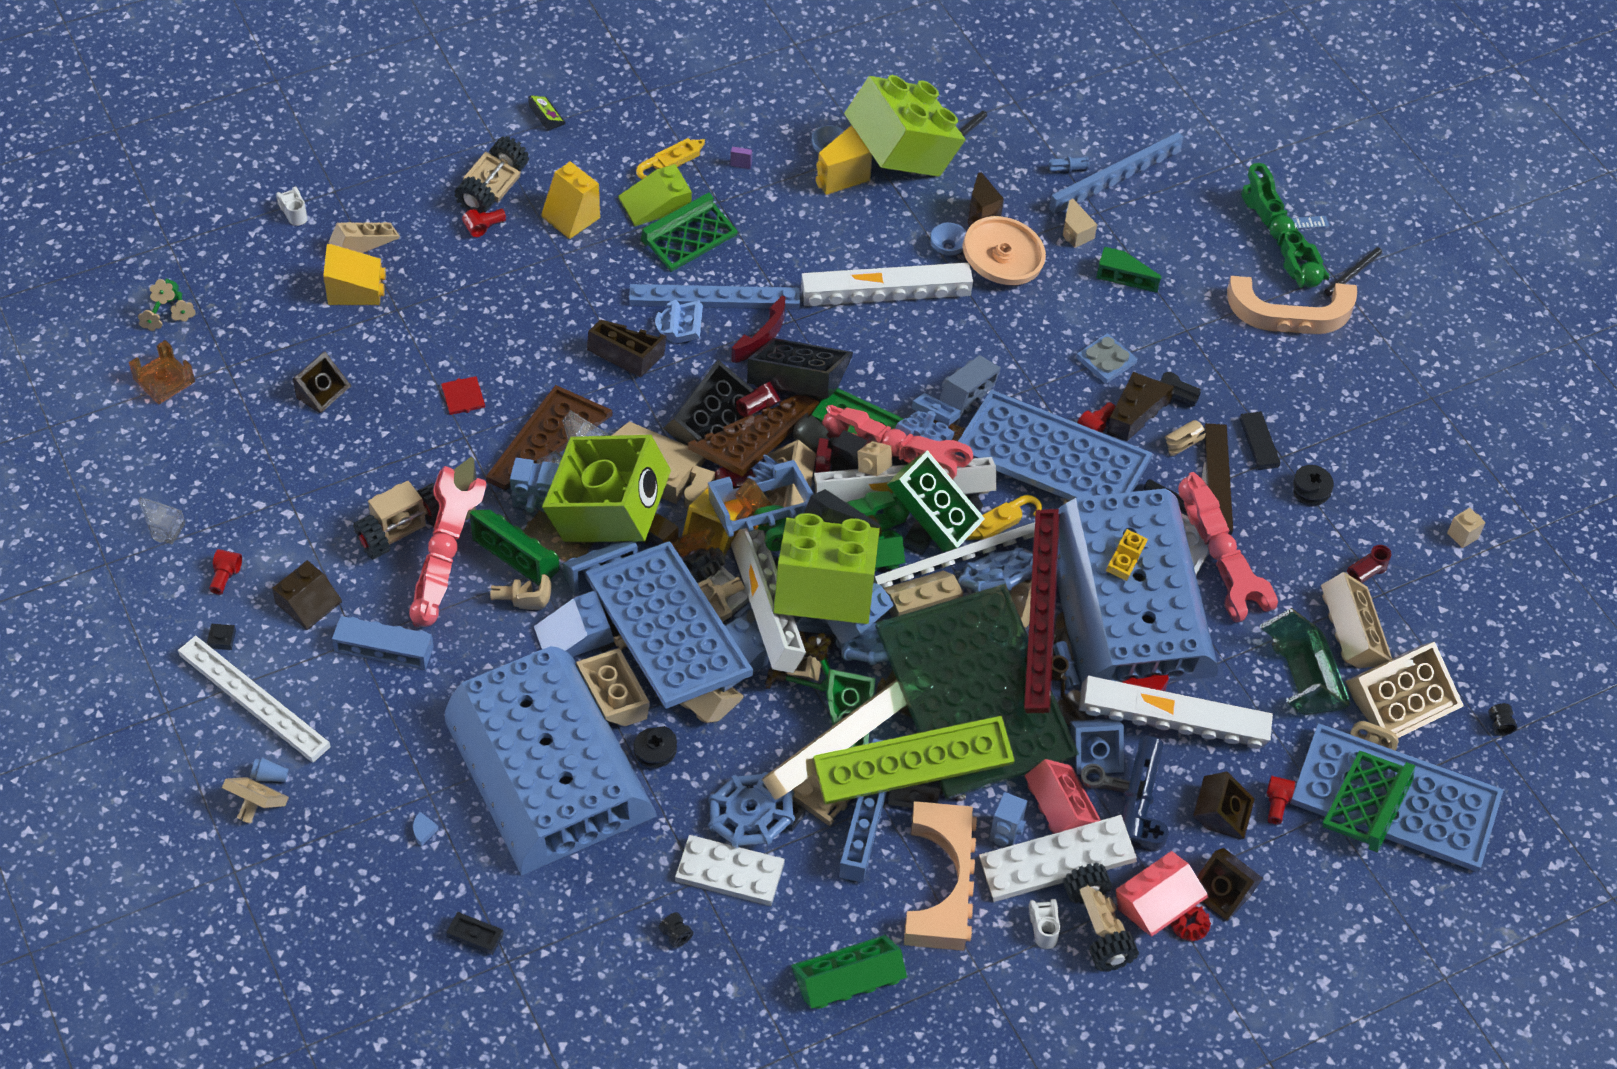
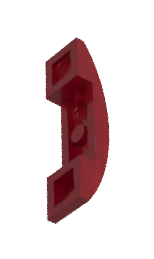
(748, 346)

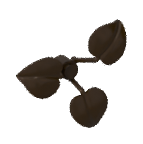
(1069, 703)

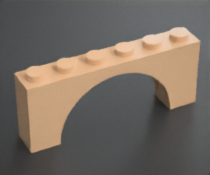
(945, 923)

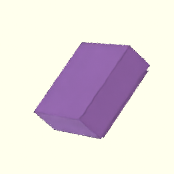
(741, 157)

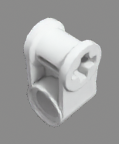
(293, 206)
(1045, 918)

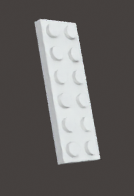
(1051, 857)

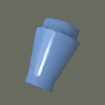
(268, 771)

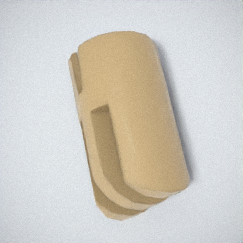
(1184, 437)

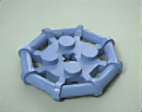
(997, 569)
(865, 647)
(749, 820)

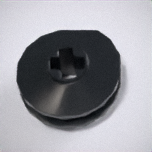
(1312, 485)
(655, 747)

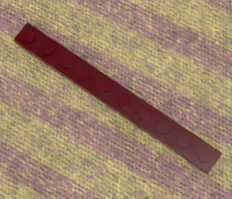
(1042, 612)

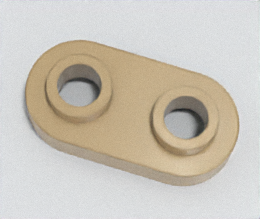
(1375, 734)

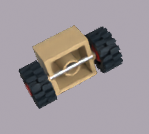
(395, 516)

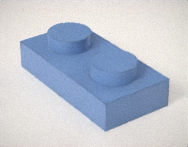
(944, 412)

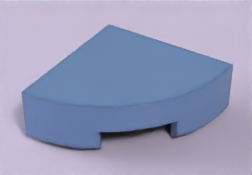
(423, 828)

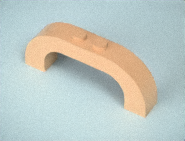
(1287, 317)

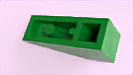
(1126, 270)

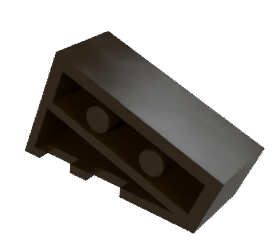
(625, 347)
(1137, 404)

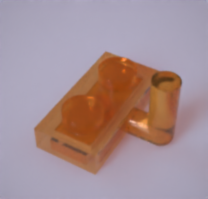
(751, 499)

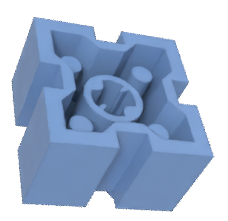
(922, 425)
(531, 483)

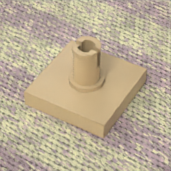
(254, 795)

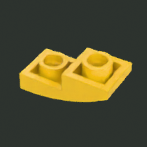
(1126, 555)

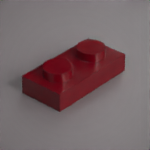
(823, 456)

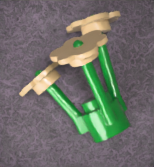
(162, 293)

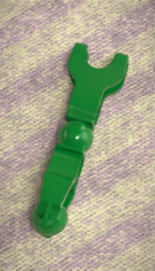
(1282, 228)
(893, 514)

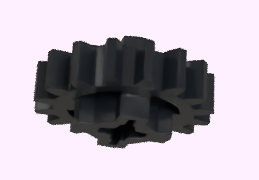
(704, 563)

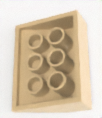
(677, 457)
(1406, 691)

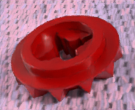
(1196, 930)

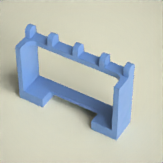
(783, 475)

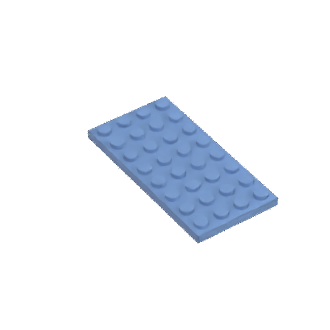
(1052, 450)
(668, 624)
(1439, 816)

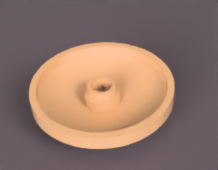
(1004, 250)

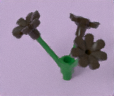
(816, 648)

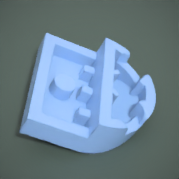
(680, 322)

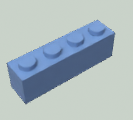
(383, 642)

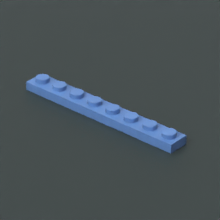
(1117, 172)
(713, 296)

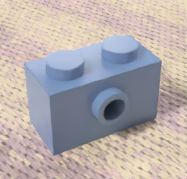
(1008, 820)

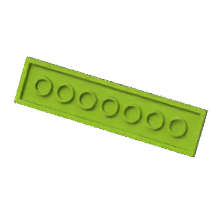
(913, 760)

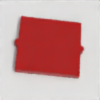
(463, 395)

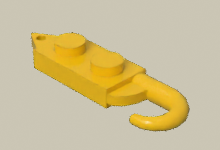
(675, 154)
(1003, 517)

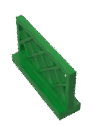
(676, 222)
(1386, 811)

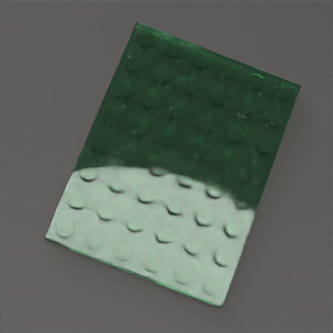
(968, 666)

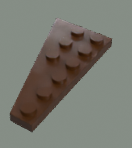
(545, 431)
(748, 439)

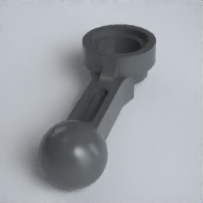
(1107, 782)

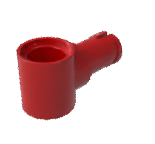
(478, 223)
(1097, 419)
(224, 565)
(1280, 793)

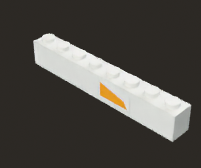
(886, 284)
(852, 485)
(759, 578)
(1175, 712)

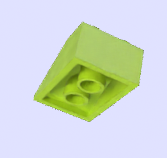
(656, 195)

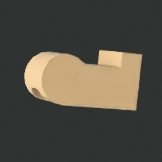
(699, 483)

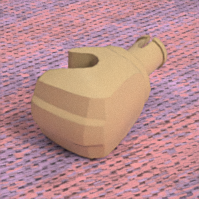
(523, 596)

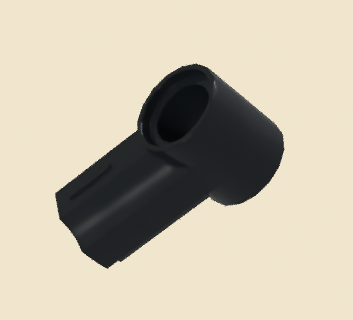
(1182, 391)

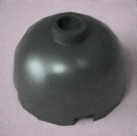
(809, 431)

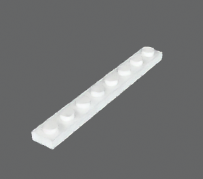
(947, 558)
(254, 699)

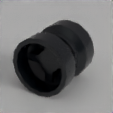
(1502, 717)
(676, 930)

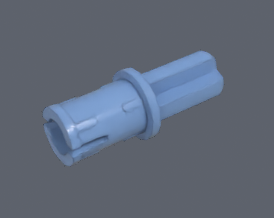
(1068, 164)
(1062, 649)

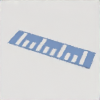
(1310, 222)

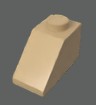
(1078, 225)

